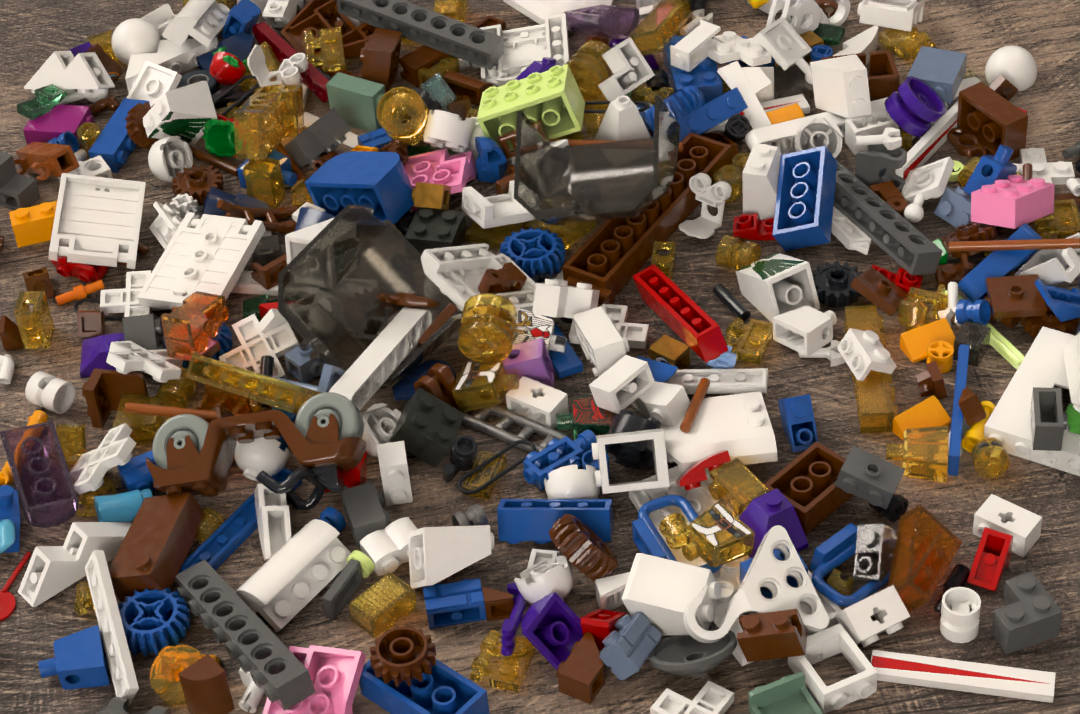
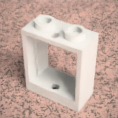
(659, 453)
(825, 645)

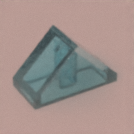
(439, 90)

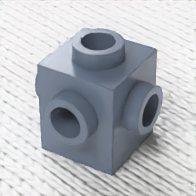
(301, 366)

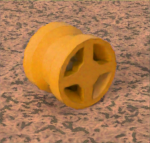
(942, 353)

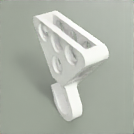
(807, 14)
(768, 573)

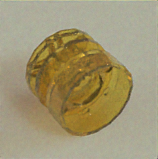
(590, 68)
(398, 106)
(487, 327)

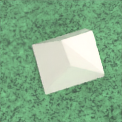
(760, 79)

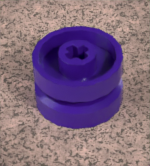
(915, 106)

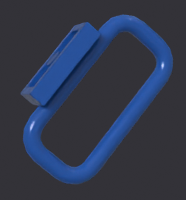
(646, 534)
(831, 555)

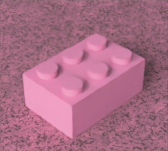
(1012, 202)

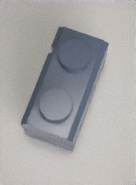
(629, 645)

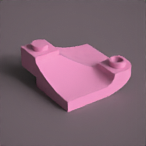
(442, 168)
(334, 678)

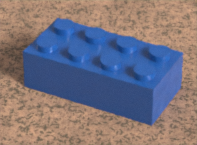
(703, 75)
(805, 198)
(438, 693)

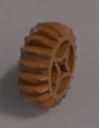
(583, 547)

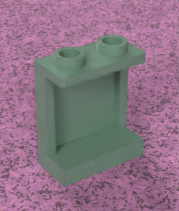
(783, 697)

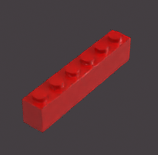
(680, 313)

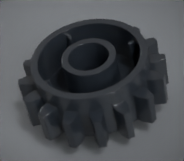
(834, 283)

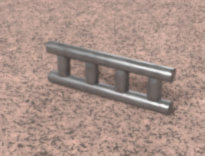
(509, 417)

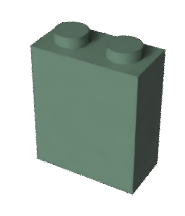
(355, 100)

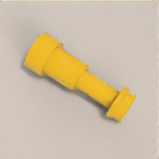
(976, 431)

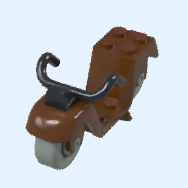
(199, 455)

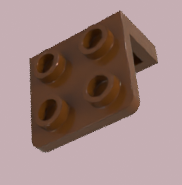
(105, 390)

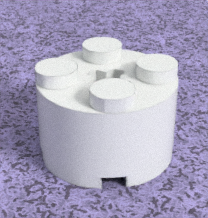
(448, 131)

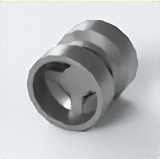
(473, 517)

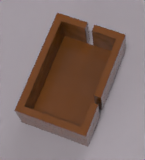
(883, 74)

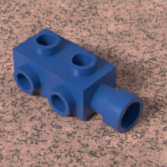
(556, 455)

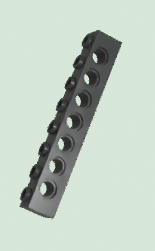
(428, 29)
(884, 225)
(244, 635)

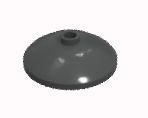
(689, 657)

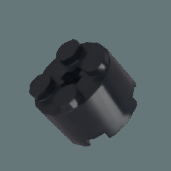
(632, 453)

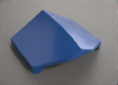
(1061, 301)

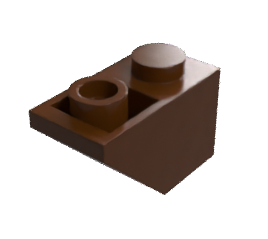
(583, 671)

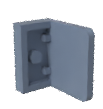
(955, 207)

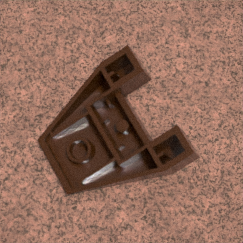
(323, 15)

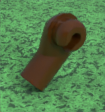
(102, 104)
(319, 162)

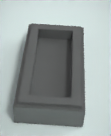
(342, 589)

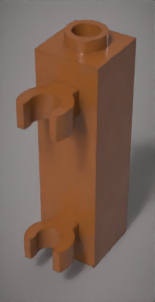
(46, 159)

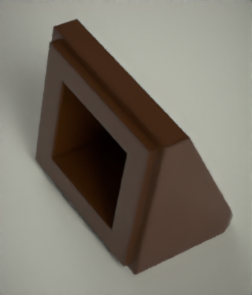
(10, 334)
(971, 407)
(497, 604)

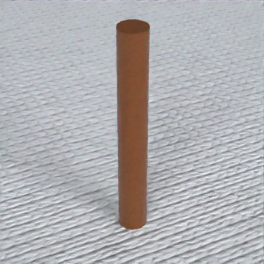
(695, 405)

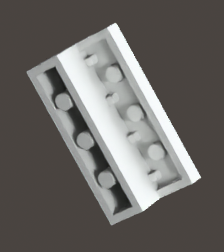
(199, 20)
(295, 573)

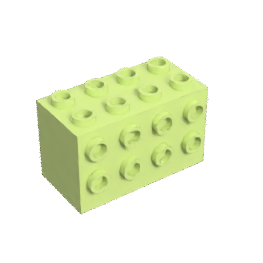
(541, 96)

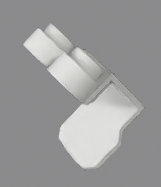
(287, 73)
(713, 195)

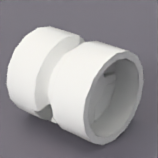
(50, 392)
(960, 614)

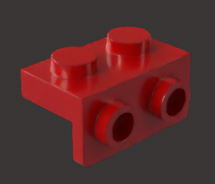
(84, 272)

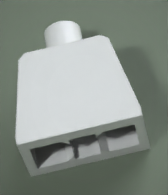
(804, 329)

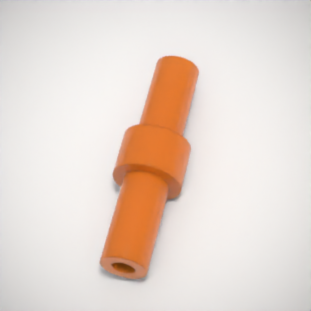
(80, 292)

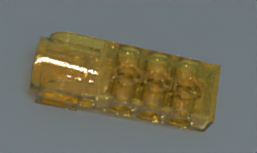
(267, 119)

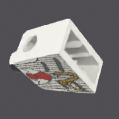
(534, 326)

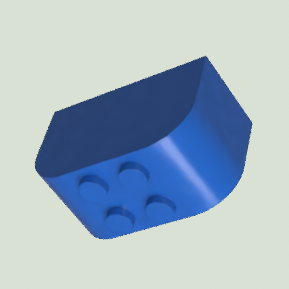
(361, 180)

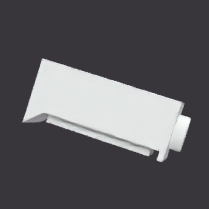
(694, 46)

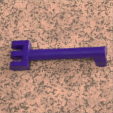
(511, 626)

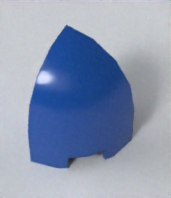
(489, 151)
(660, 371)

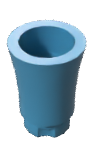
(120, 506)

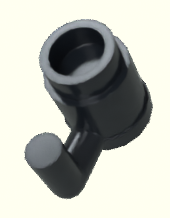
(461, 457)

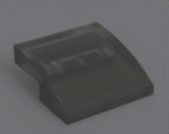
(790, 82)

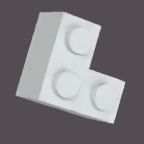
(628, 69)
(559, 300)

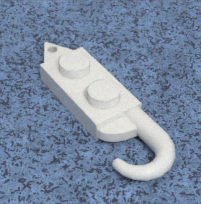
(849, 233)

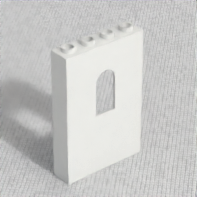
(1011, 418)

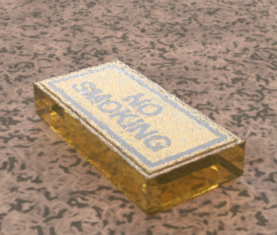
(484, 474)

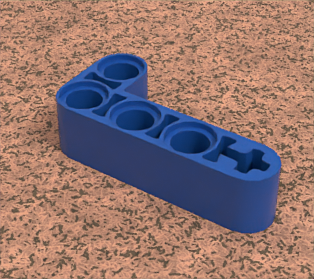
(997, 265)

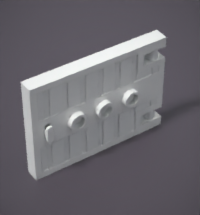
(97, 220)
(201, 257)

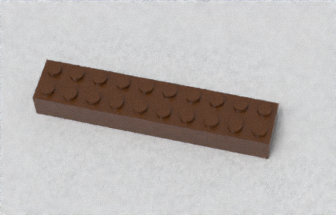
(627, 243)

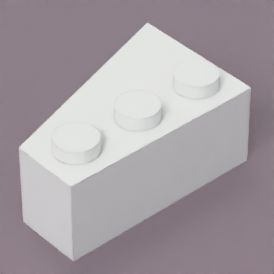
(600, 339)

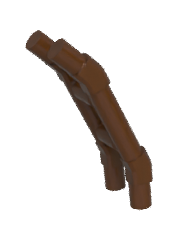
(270, 215)

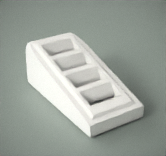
(610, 591)

